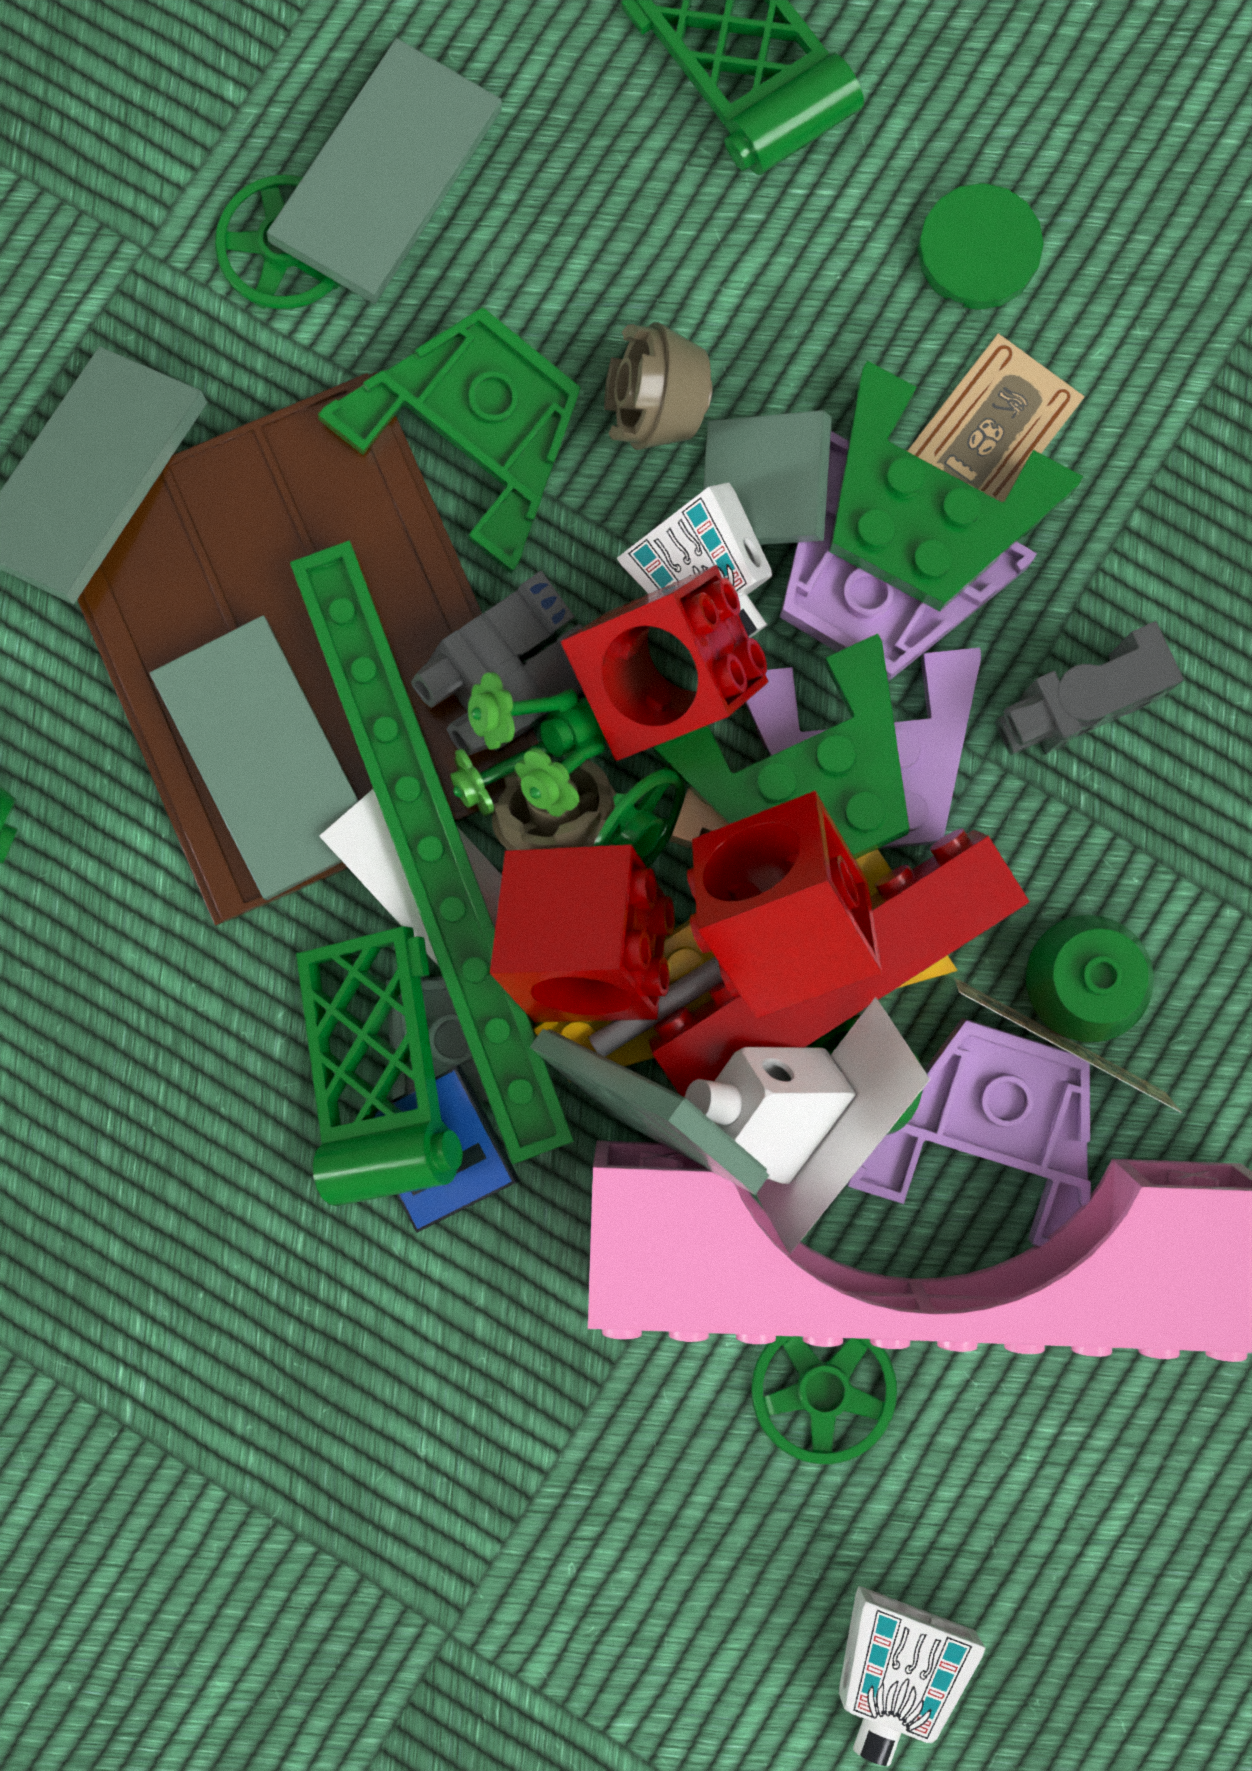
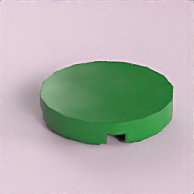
(980, 246)

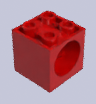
(629, 693)
(783, 906)
(582, 934)

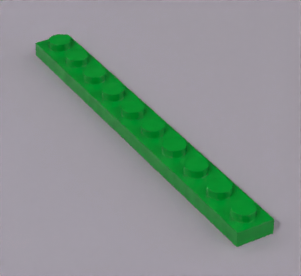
(430, 850)

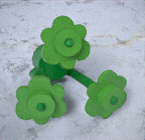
(568, 731)

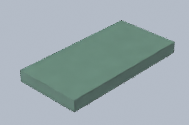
(384, 171)
(91, 471)
(259, 753)
(651, 1110)

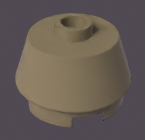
(657, 387)
(526, 827)

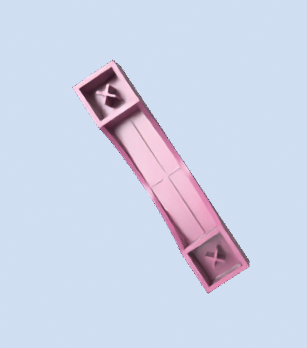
(1142, 1266)

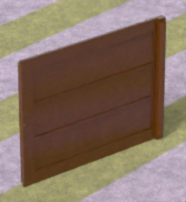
(217, 553)

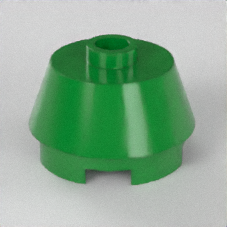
(1089, 978)

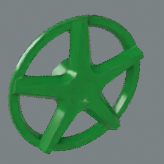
(275, 260)
(639, 825)
(825, 1393)

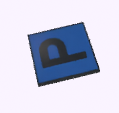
(484, 1162)

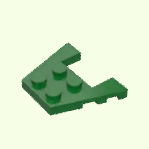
(489, 401)
(918, 521)
(848, 765)

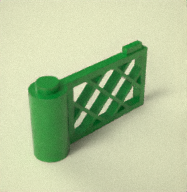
(776, 115)
(389, 1151)

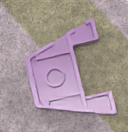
(849, 605)
(926, 747)
(1004, 1104)

